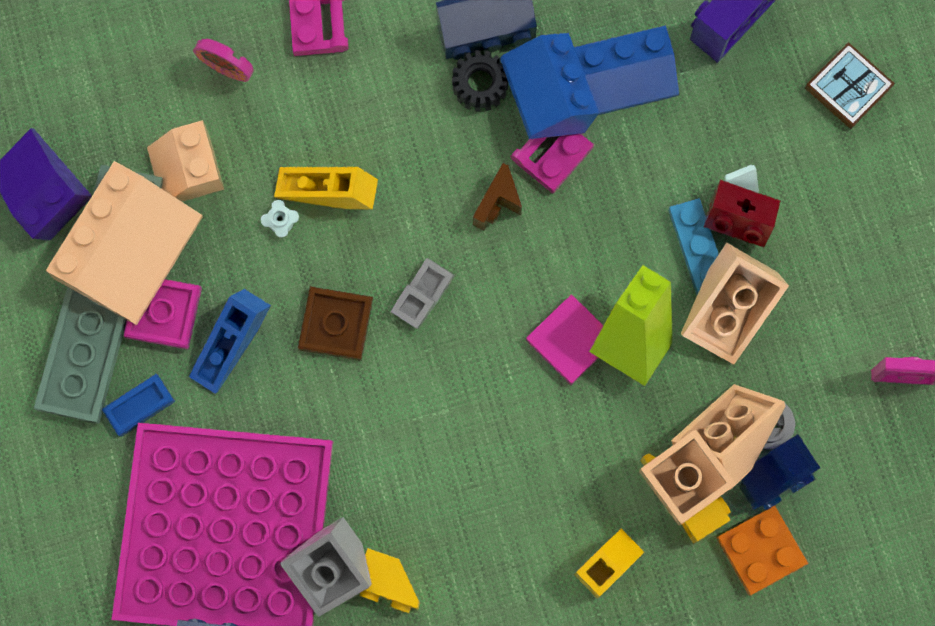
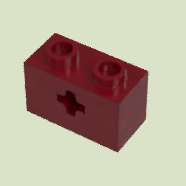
(742, 213)

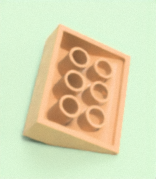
(124, 243)

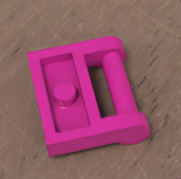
(308, 27)
(557, 162)

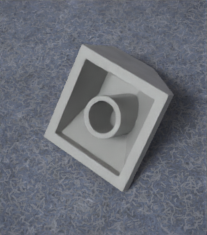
(329, 567)

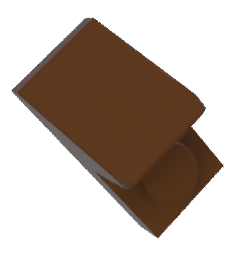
(501, 192)

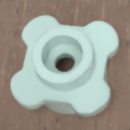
(280, 227)

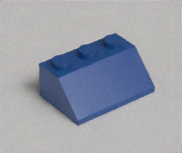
(630, 69)
(550, 87)

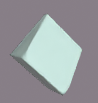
(744, 178)

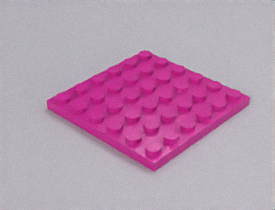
(213, 524)

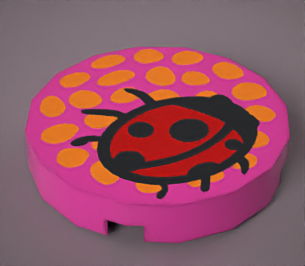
(221, 60)

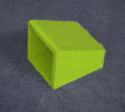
(638, 327)

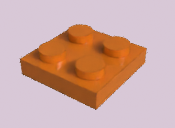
(762, 550)

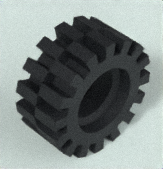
(474, 98)

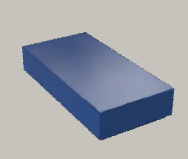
(138, 405)

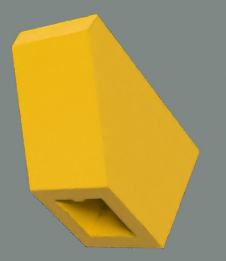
(609, 563)
(389, 582)

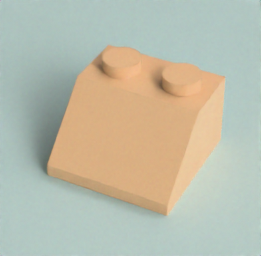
(186, 162)
(687, 477)

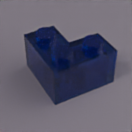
(782, 468)

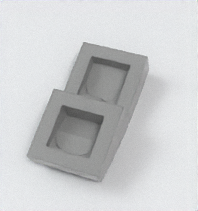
(422, 293)

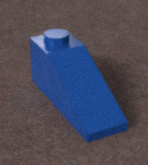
(229, 339)

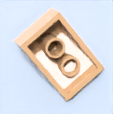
(733, 303)
(737, 428)

